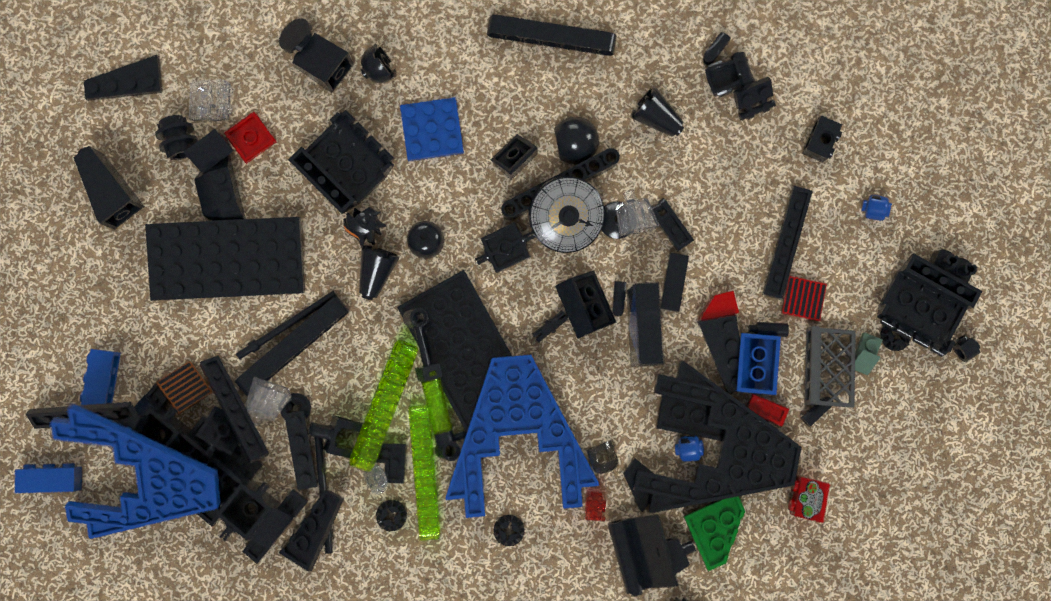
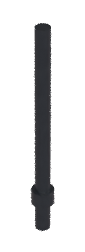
(255, 345)
(322, 485)

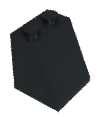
(323, 62)

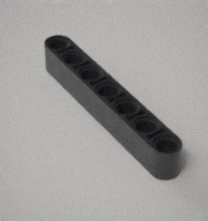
(551, 35)
(583, 168)
(294, 343)

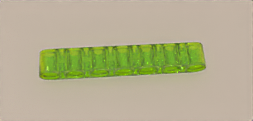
(383, 406)
(424, 473)

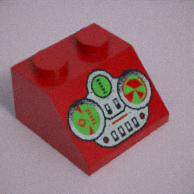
(809, 499)

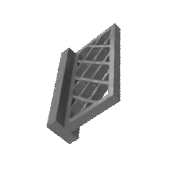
(813, 367)

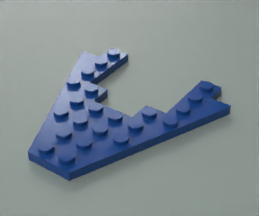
(516, 403)
(166, 480)

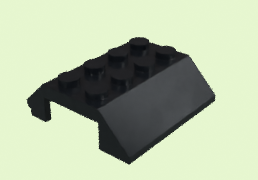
(344, 162)
(926, 304)

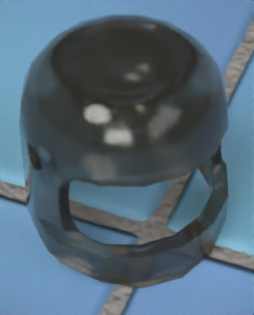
(603, 457)

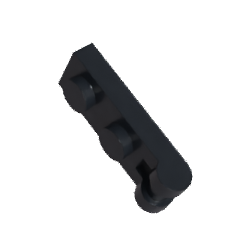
(672, 225)

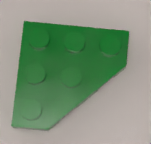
(715, 529)

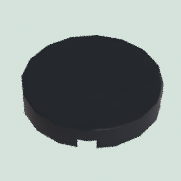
(295, 35)

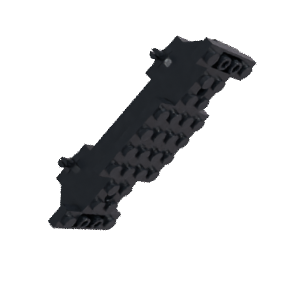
(234, 480)

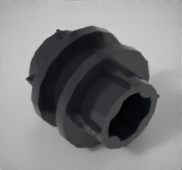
(175, 136)

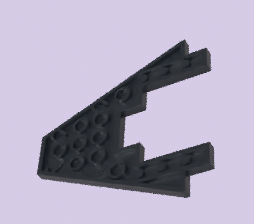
(751, 455)

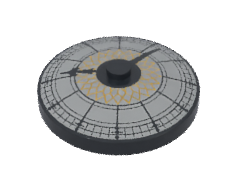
(566, 214)

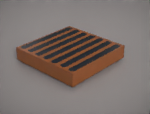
(184, 387)

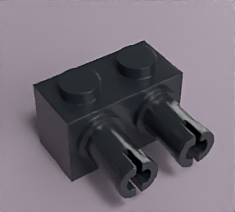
(953, 264)

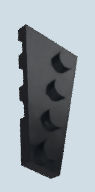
(130, 80)
(724, 345)
(310, 538)

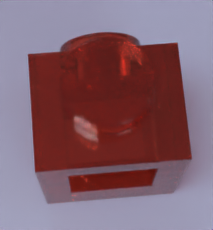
(595, 506)

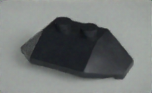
(219, 192)

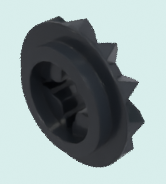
(887, 338)
(297, 398)
(393, 506)
(517, 526)

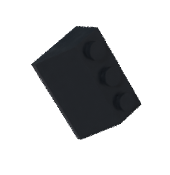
(585, 304)

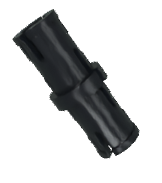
(550, 326)

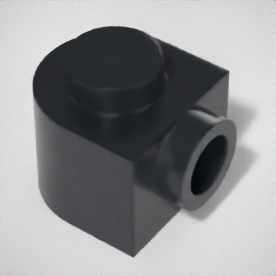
(966, 348)

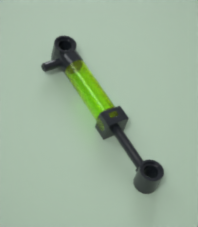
(430, 375)

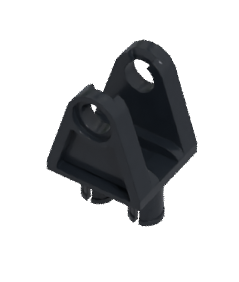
(330, 432)

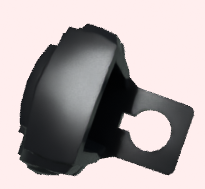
(729, 75)

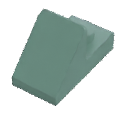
(866, 353)

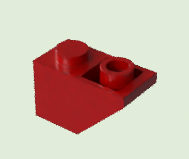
(720, 305)

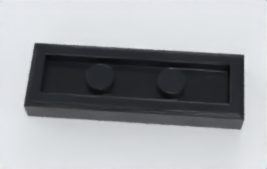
(674, 282)

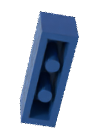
(100, 377)
(48, 479)

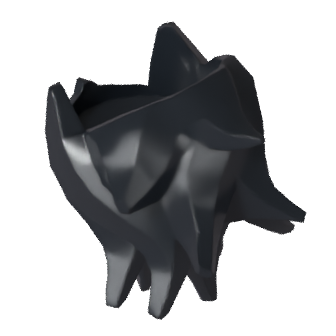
(363, 225)

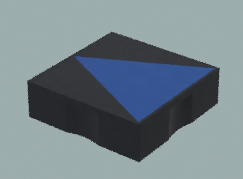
(645, 325)

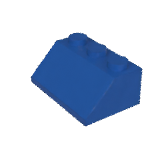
(758, 364)

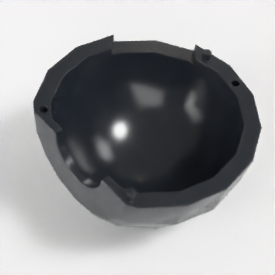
(576, 139)

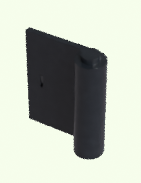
(642, 554)

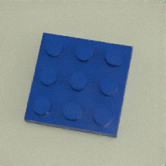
(431, 129)

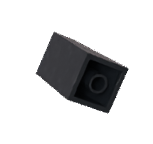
(106, 189)

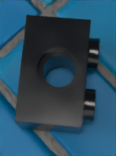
(826, 128)

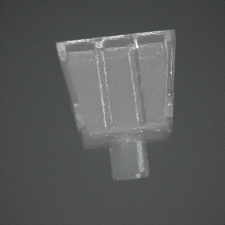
(635, 215)
(266, 400)

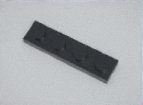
(301, 449)

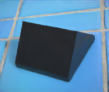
(209, 151)
(515, 156)

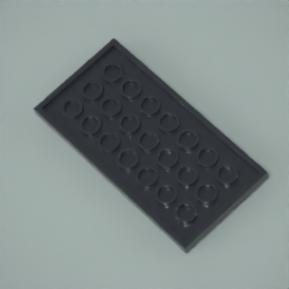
(225, 258)
(459, 338)

